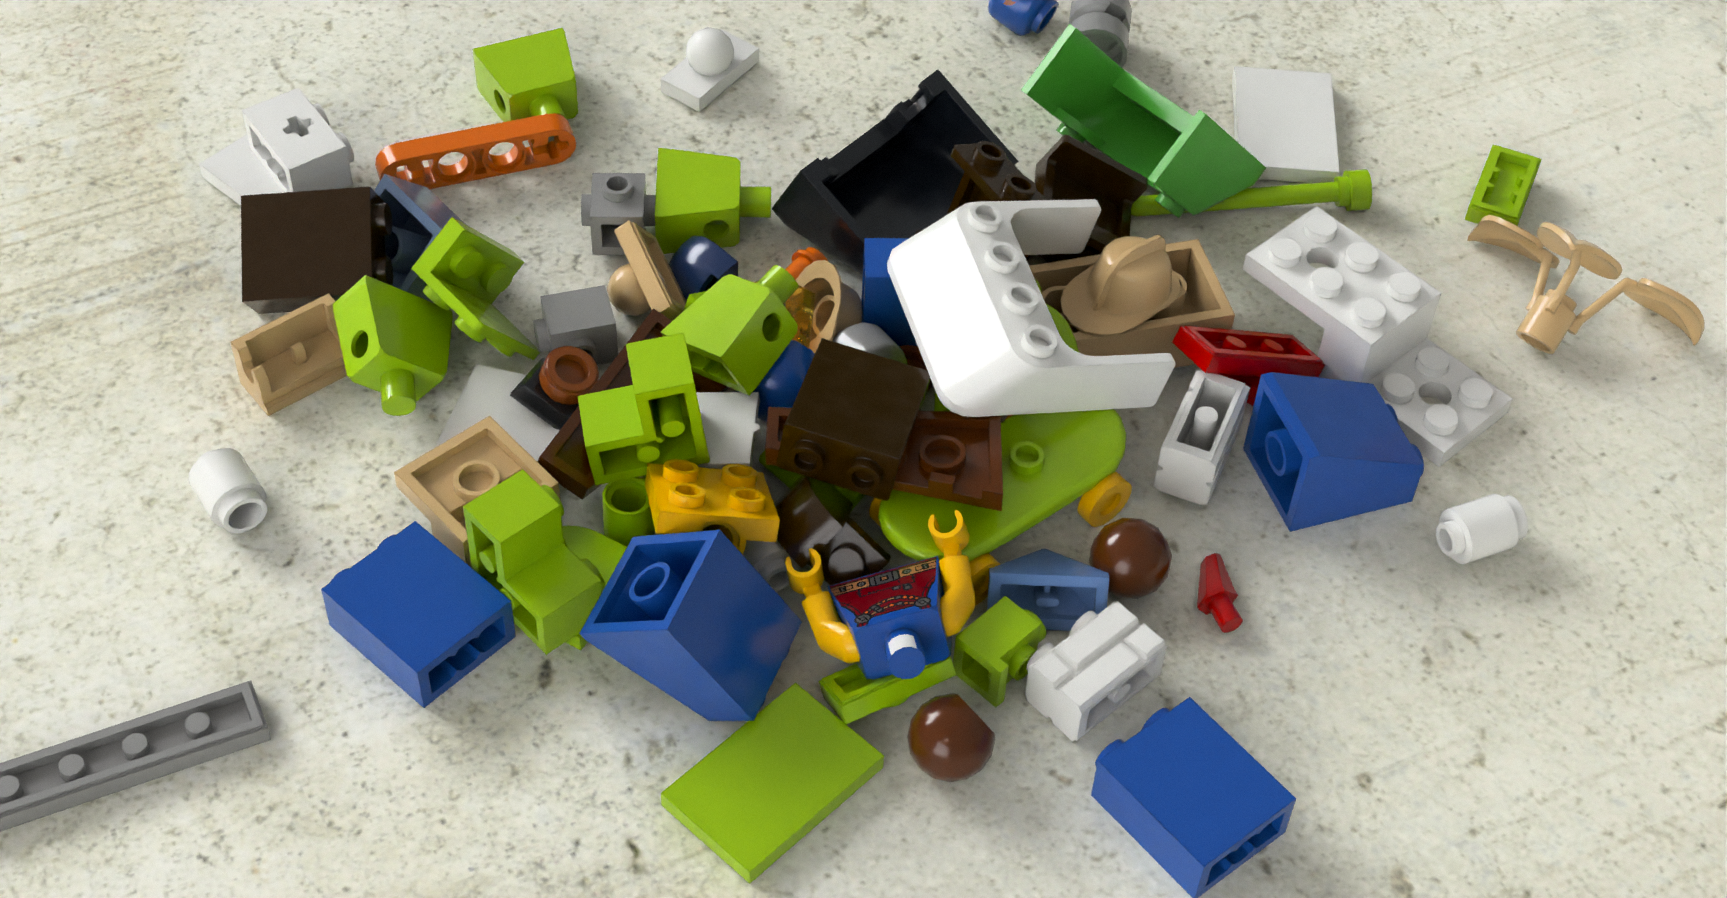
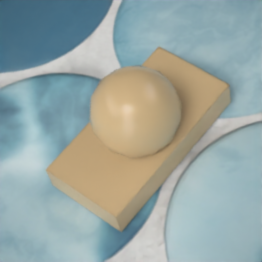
(646, 279)

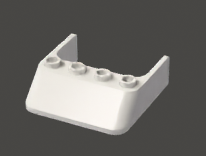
(987, 322)

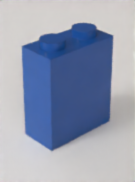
(419, 613)
(1191, 796)

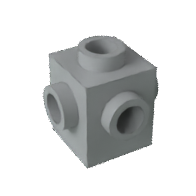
(612, 203)

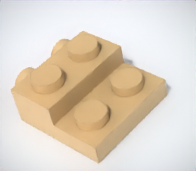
(462, 471)

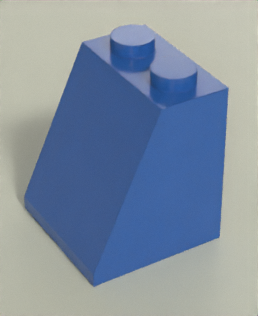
(1328, 449)
(694, 622)

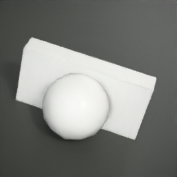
(710, 67)

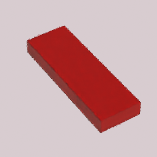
(1246, 352)

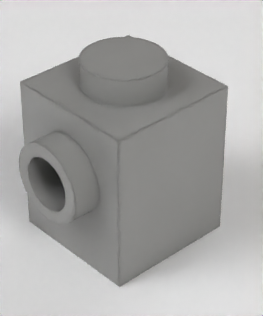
(578, 320)

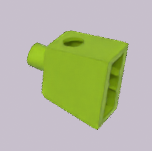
(528, 76)
(703, 198)
(738, 328)
(392, 342)

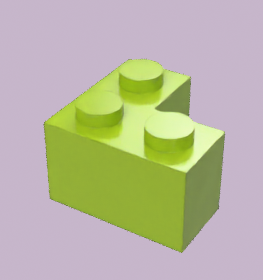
(647, 420)
(523, 554)

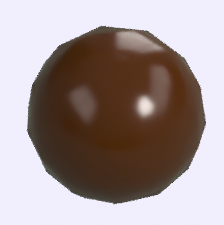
(1133, 556)
(949, 739)

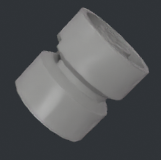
(1104, 24)

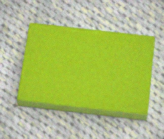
(772, 782)

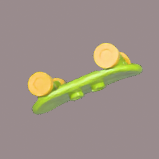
(1044, 468)

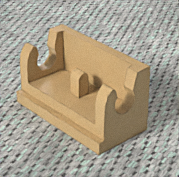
(290, 356)

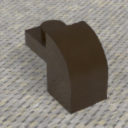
(818, 518)

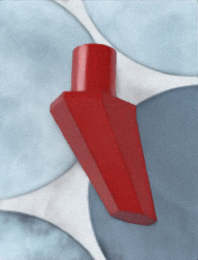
(1217, 593)

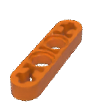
(475, 146)

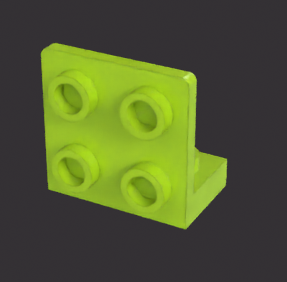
(467, 274)

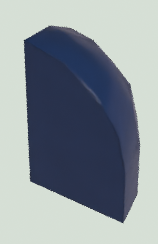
(700, 265)

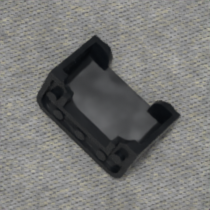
(888, 178)

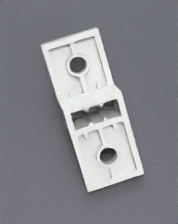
(1378, 330)

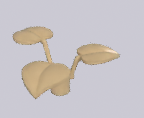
(1553, 314)

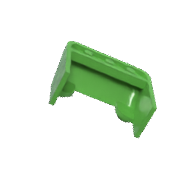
(1178, 153)

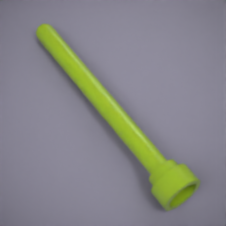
(1349, 190)

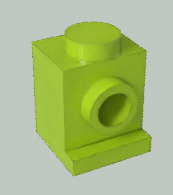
(997, 648)

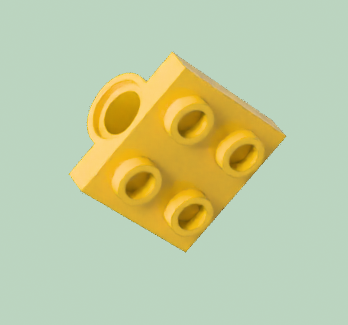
(711, 499)

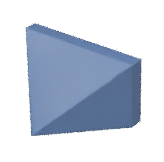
(1050, 587)

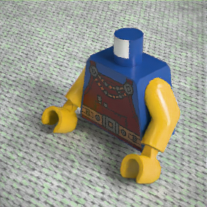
(894, 616)

